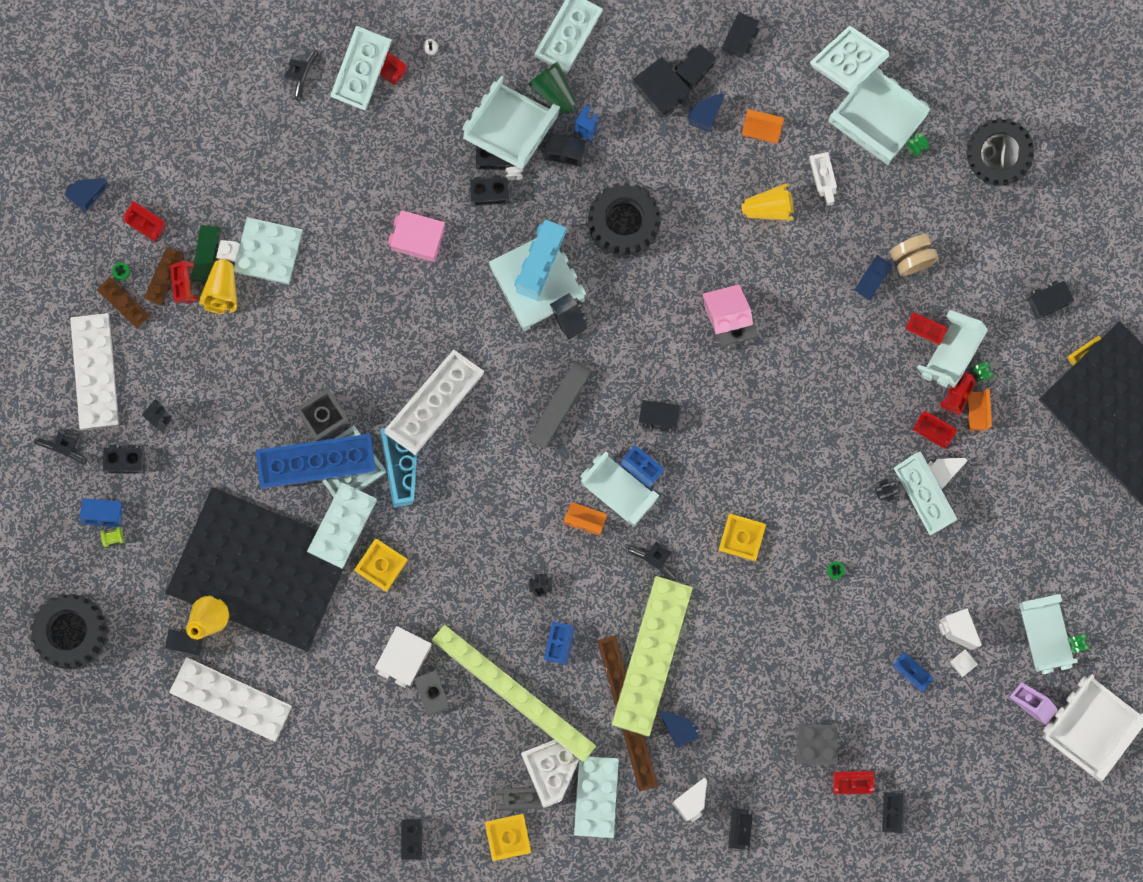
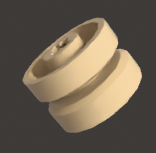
(914, 254)

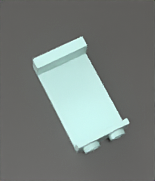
(955, 350)
(618, 489)
(1047, 634)

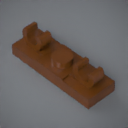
(162, 278)
(123, 302)

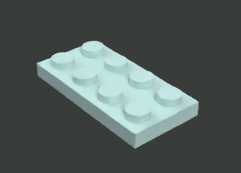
(568, 33)
(361, 67)
(925, 493)
(342, 525)
(596, 797)

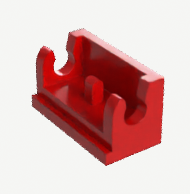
(392, 69)
(144, 221)
(181, 282)
(926, 328)
(959, 395)
(934, 429)
(853, 782)

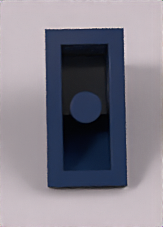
(705, 112)
(85, 192)
(873, 277)
(680, 729)

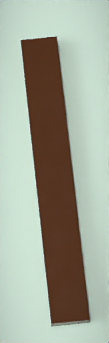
(635, 742)

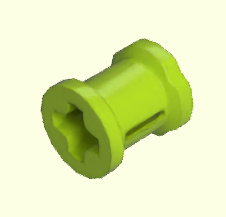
(112, 536)

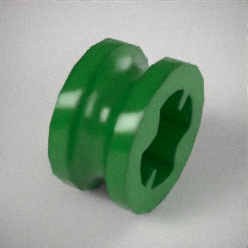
(116, 274)
(841, 570)

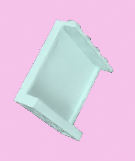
(880, 115)
(509, 124)
(559, 283)

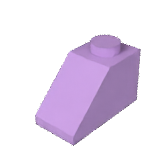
(1034, 703)

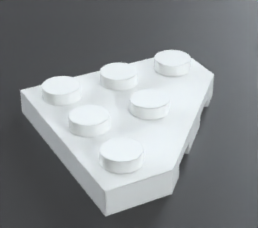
(550, 770)

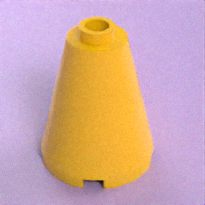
(770, 204)
(220, 289)
(207, 617)

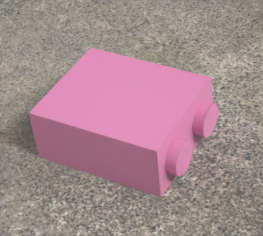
(417, 235)
(727, 309)

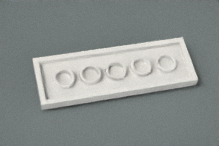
(94, 371)
(434, 402)
(230, 699)

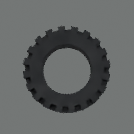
(1009, 175)

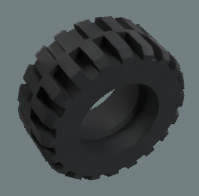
(624, 196)
(48, 616)

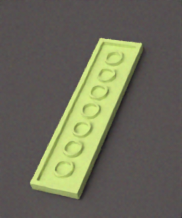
(652, 656)

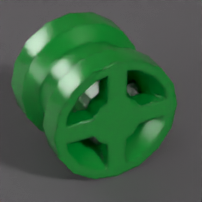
(917, 144)
(982, 372)
(1079, 643)

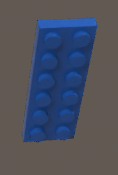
(315, 461)

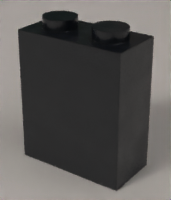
(661, 87)

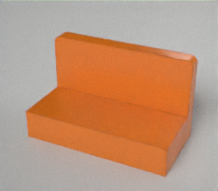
(762, 126)
(979, 411)
(585, 518)

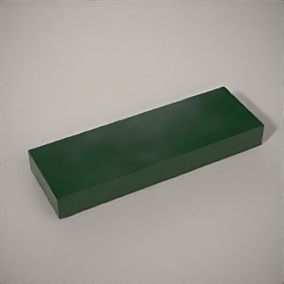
(205, 253)

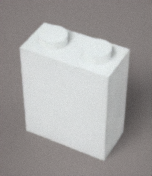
(403, 657)

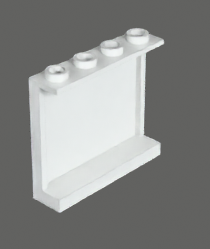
(1093, 728)

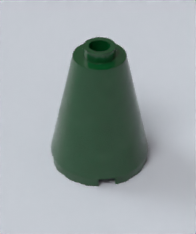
(554, 88)

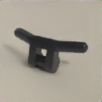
(304, 68)
(59, 448)
(658, 564)

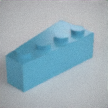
(540, 260)
(400, 470)

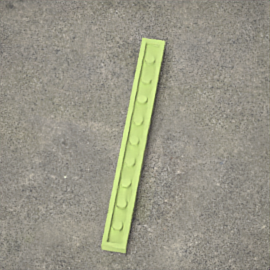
(514, 693)

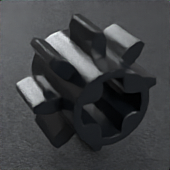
(886, 490)
(540, 585)

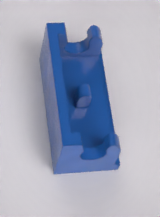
(584, 125)
(642, 467)
(101, 512)
(559, 643)
(912, 672)

